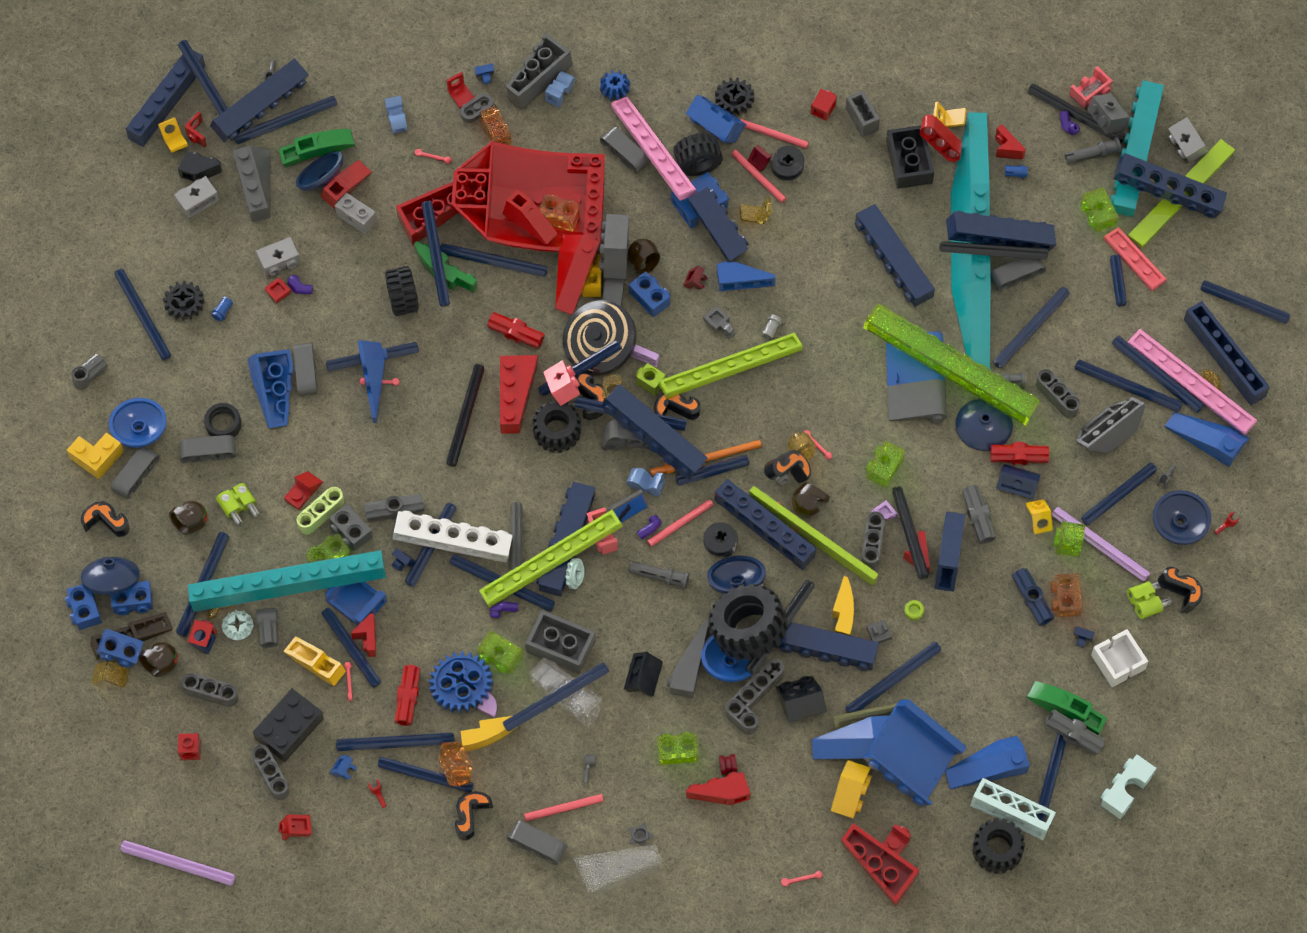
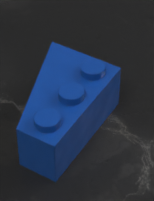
(715, 119)

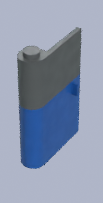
(914, 388)

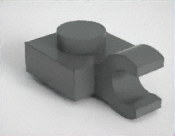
(719, 320)

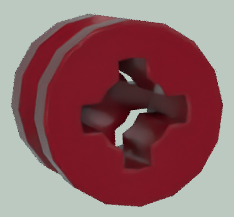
(727, 764)

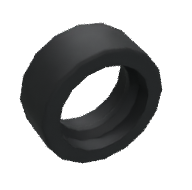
(218, 409)

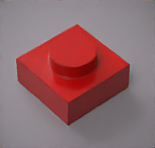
(277, 290)

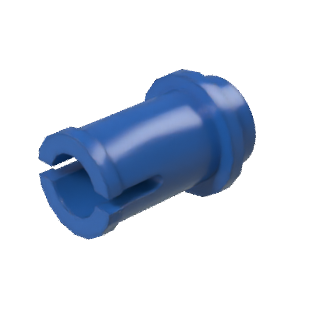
(1016, 171)
(222, 308)

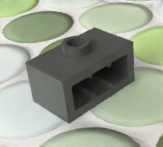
(862, 113)
(1108, 113)

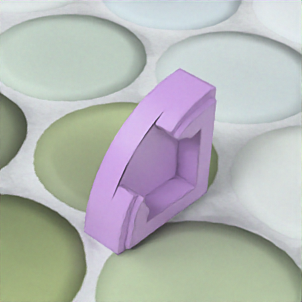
(887, 510)
(489, 706)

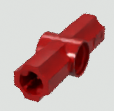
(515, 330)
(1019, 453)
(407, 695)

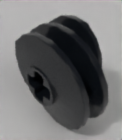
(785, 155)
(717, 547)

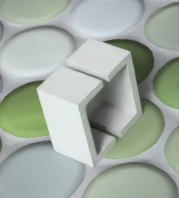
(1121, 659)

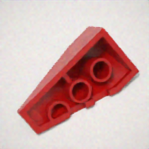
(575, 264)

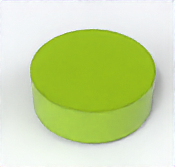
(914, 610)

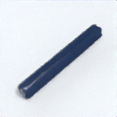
(715, 469)

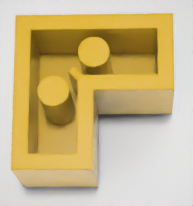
(96, 458)
(852, 784)

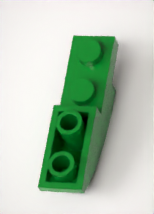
(316, 144)
(452, 273)
(1068, 704)

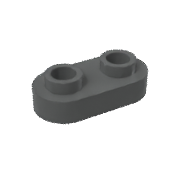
(475, 106)

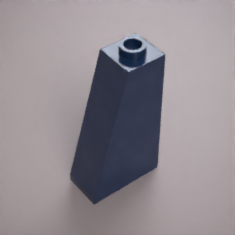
(949, 551)

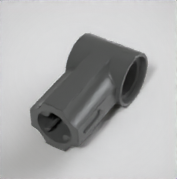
(89, 371)
(267, 626)

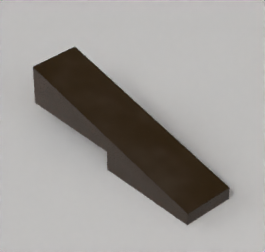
(139, 629)

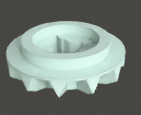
(574, 573)
(244, 629)

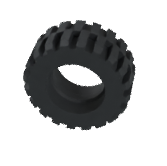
(753, 640)

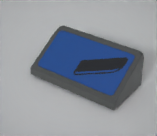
(630, 506)

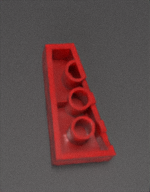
(411, 212)
(516, 382)

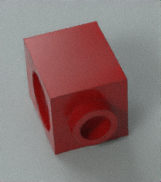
(823, 104)
(189, 746)

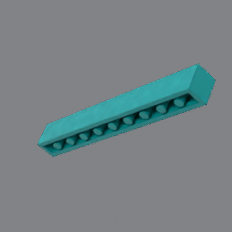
(287, 581)

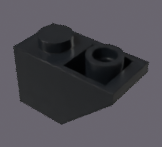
(196, 166)

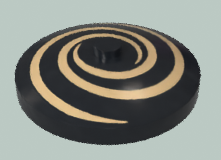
(594, 328)

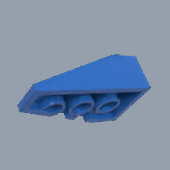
(373, 367)
(272, 381)
(1215, 439)
(849, 741)
(996, 761)

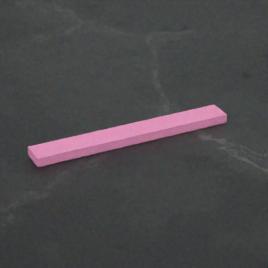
(653, 148)
(1193, 382)

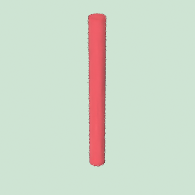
(775, 134)
(754, 172)
(679, 523)
(563, 807)

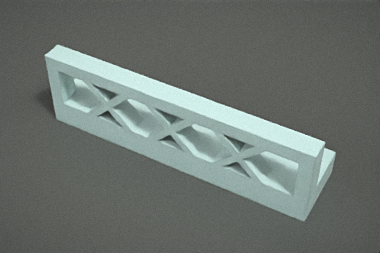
(1000, 810)

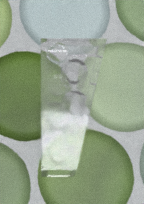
(582, 705)
(615, 869)

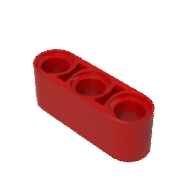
(941, 138)

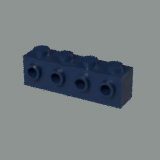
(718, 224)

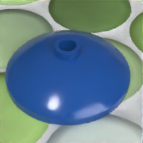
(137, 414)
(716, 663)

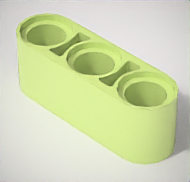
(322, 502)

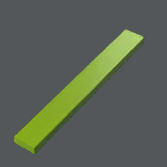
(1165, 210)
(730, 365)
(814, 536)
(550, 558)

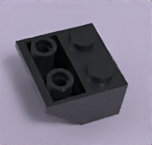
(801, 698)

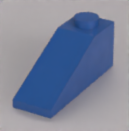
(740, 276)

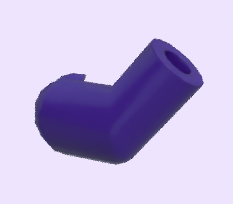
(1068, 125)
(297, 287)
(654, 524)
(503, 606)

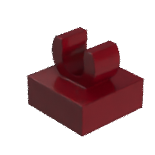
(759, 158)
(693, 278)

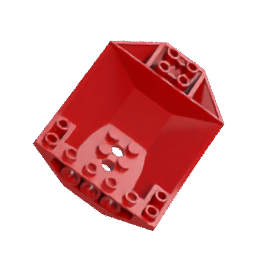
(502, 169)

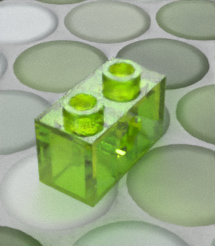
(1099, 209)
(884, 473)
(1069, 538)
(495, 644)

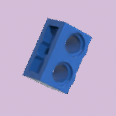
(646, 296)
(132, 604)
(86, 605)
(120, 643)

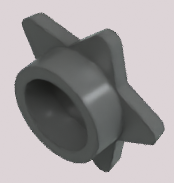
(640, 830)

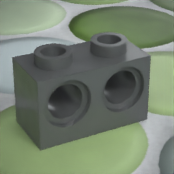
(354, 525)

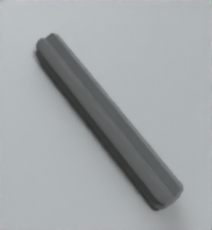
(516, 532)

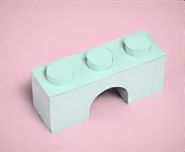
(1136, 772)

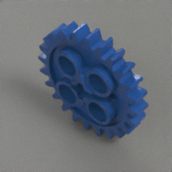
(450, 696)

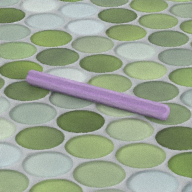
(1105, 547)
(177, 863)

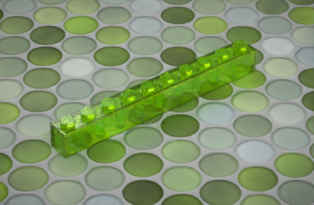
(951, 364)

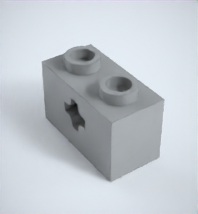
(1194, 148)
(196, 197)
(356, 213)
(269, 257)

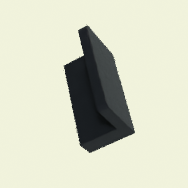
(643, 673)

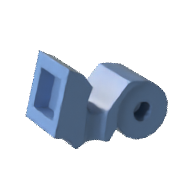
(555, 91)
(396, 115)
(641, 479)

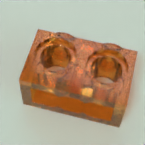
(495, 126)
(557, 216)
(1071, 595)
(455, 763)

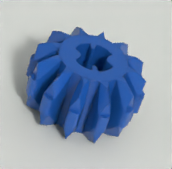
(608, 82)

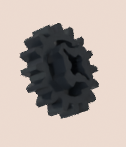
(743, 99)
(190, 304)

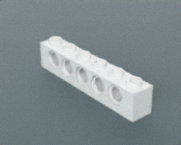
(443, 541)

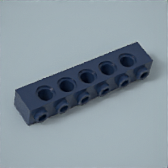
(1214, 197)
(765, 524)

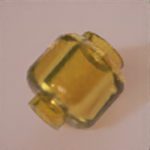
(803, 443)

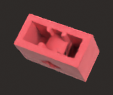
(562, 382)

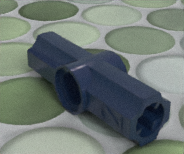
(1037, 606)

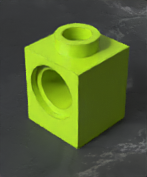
(652, 385)

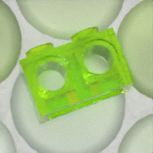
(324, 549)
(678, 754)

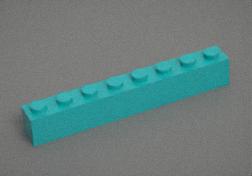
(1138, 141)

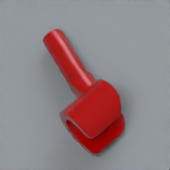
(1228, 523)
(377, 791)

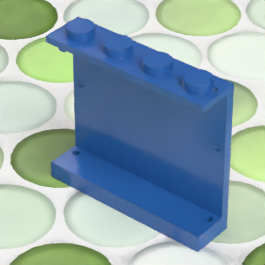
(913, 751)

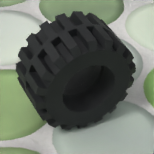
(698, 154)
(401, 291)
(560, 439)
(998, 861)

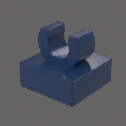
(402, 559)
(1083, 635)
(199, 636)

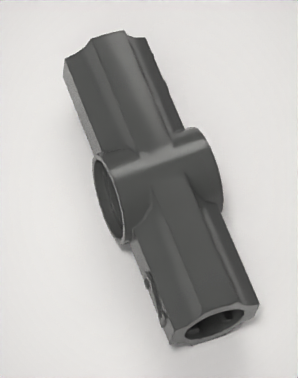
(382, 508)
(979, 514)
(1075, 732)

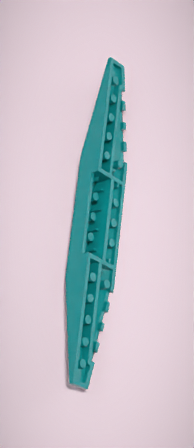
(969, 271)

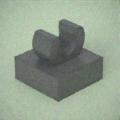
(879, 632)

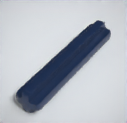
(1118, 280)

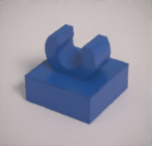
(484, 71)
(341, 766)

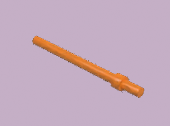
(712, 456)

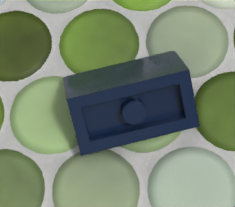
(1018, 481)

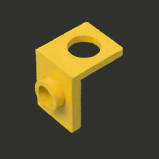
(950, 118)
(174, 140)
(1038, 511)

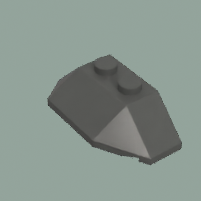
(1111, 426)

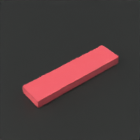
(1135, 259)

